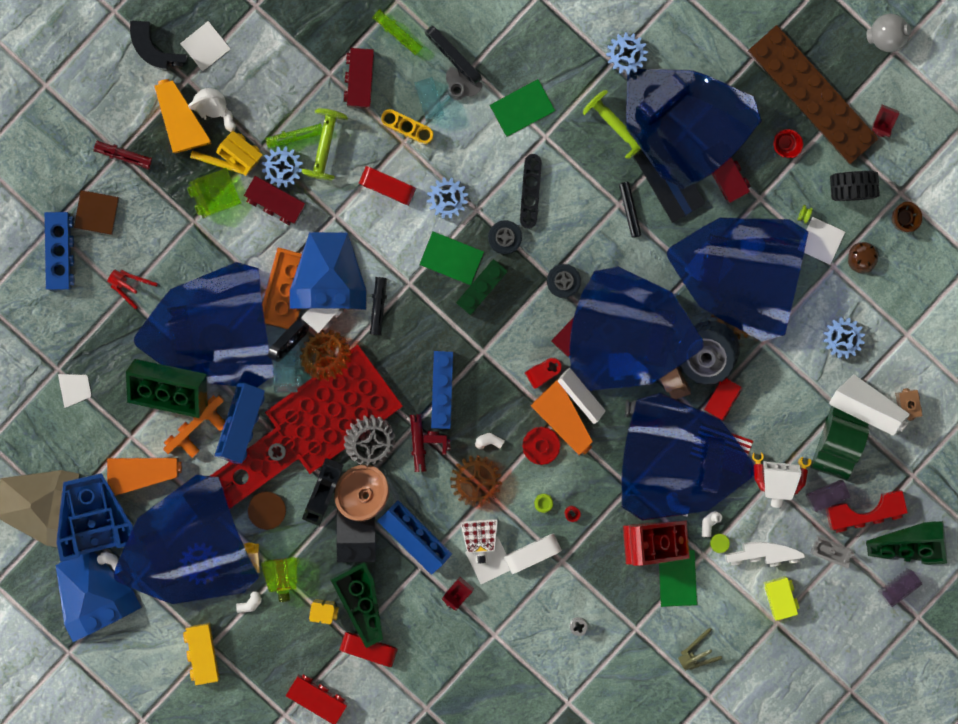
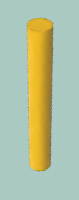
(213, 161)

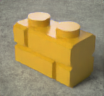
(239, 152)
(323, 611)

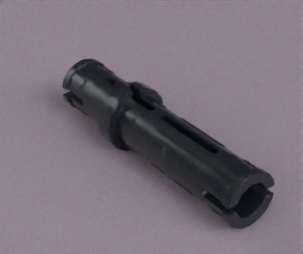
(378, 305)

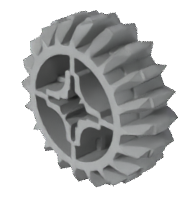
(364, 434)

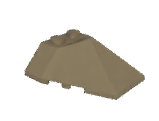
(34, 503)

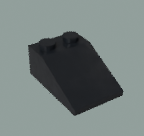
(355, 540)

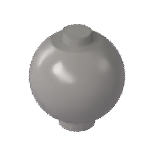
(889, 32)

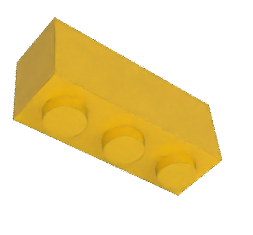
(201, 654)

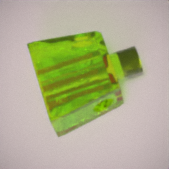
(281, 576)

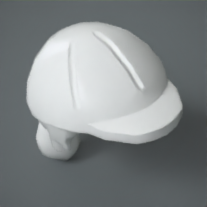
(212, 104)

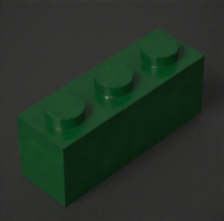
(481, 287)

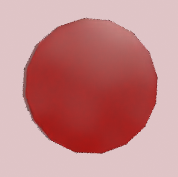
(541, 445)

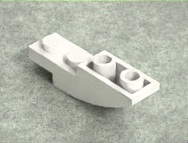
(772, 554)

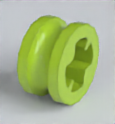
(804, 214)

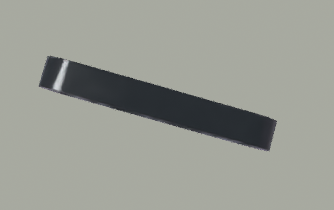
(453, 55)
(533, 191)

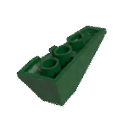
(918, 542)
(358, 595)

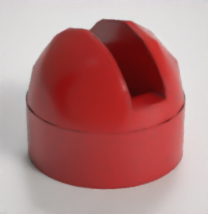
(568, 516)

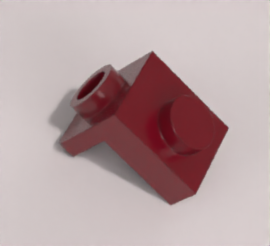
(885, 121)
(434, 437)
(457, 593)

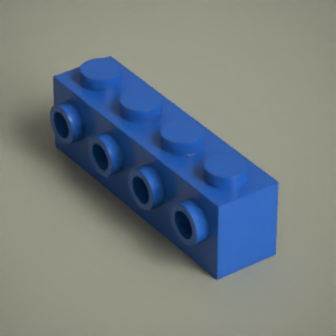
(240, 423)
(414, 537)

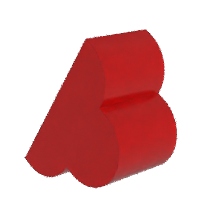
(655, 542)

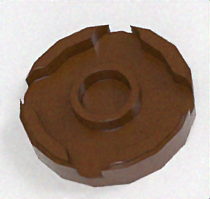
(266, 510)

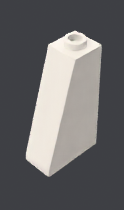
(869, 406)

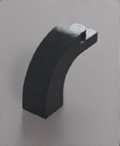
(141, 39)
(322, 492)

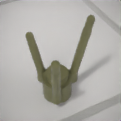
(690, 661)

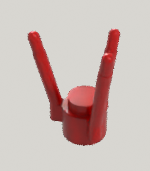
(118, 280)

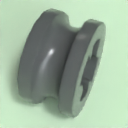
(629, 407)
(271, 452)

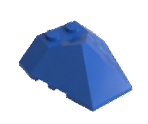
(328, 275)
(90, 518)
(91, 596)

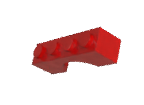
(890, 505)

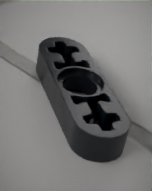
(288, 340)

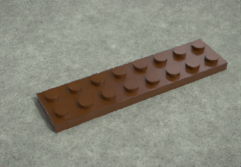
(813, 94)

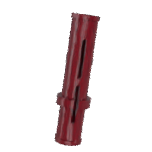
(114, 151)
(417, 442)

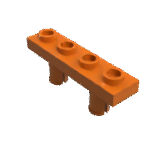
(182, 438)

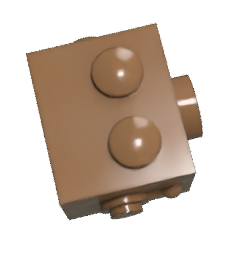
(904, 397)

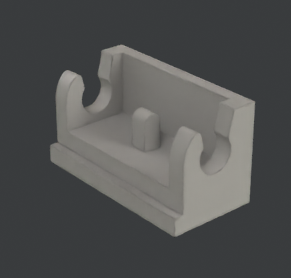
(832, 551)

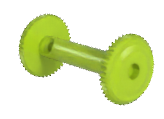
(613, 121)
(324, 143)

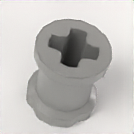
(573, 625)

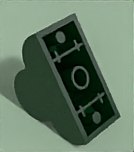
(840, 444)

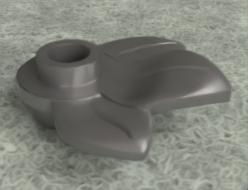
(457, 80)

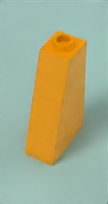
(180, 121)

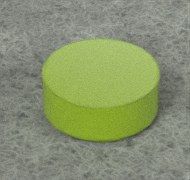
(543, 503)
(719, 543)

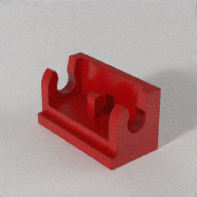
(723, 399)

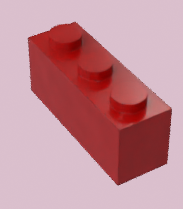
(317, 698)

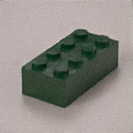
(166, 388)

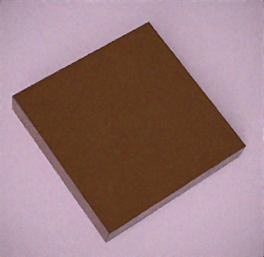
(96, 212)

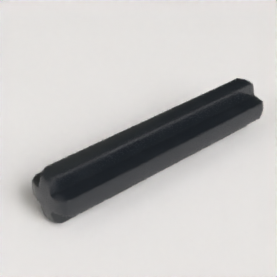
(630, 209)

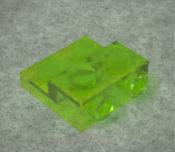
(213, 193)

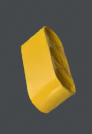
(400, 120)

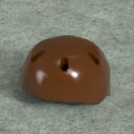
(905, 217)
(864, 255)

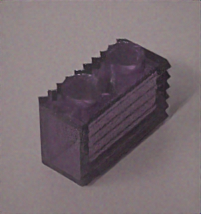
(828, 495)
(900, 587)

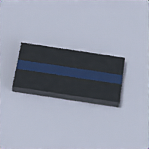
(674, 200)

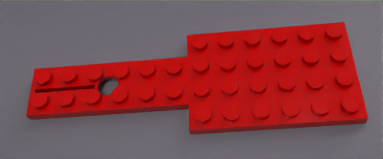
(313, 424)

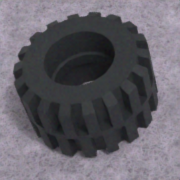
(854, 185)

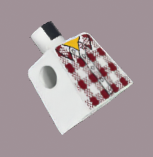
(480, 537)

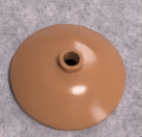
(353, 488)

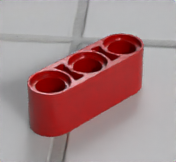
(387, 185)
(377, 653)

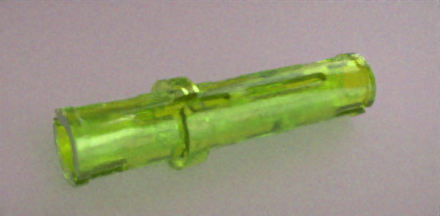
(390, 26)
(271, 141)

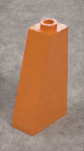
(562, 416)
(135, 473)

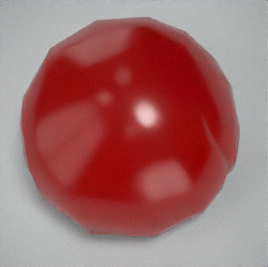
(788, 143)

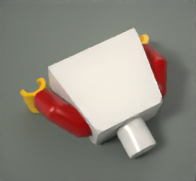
(780, 479)

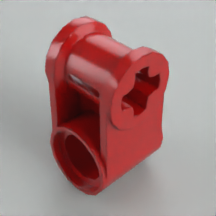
(540, 374)

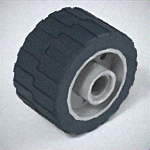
(717, 356)

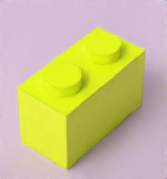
(781, 598)

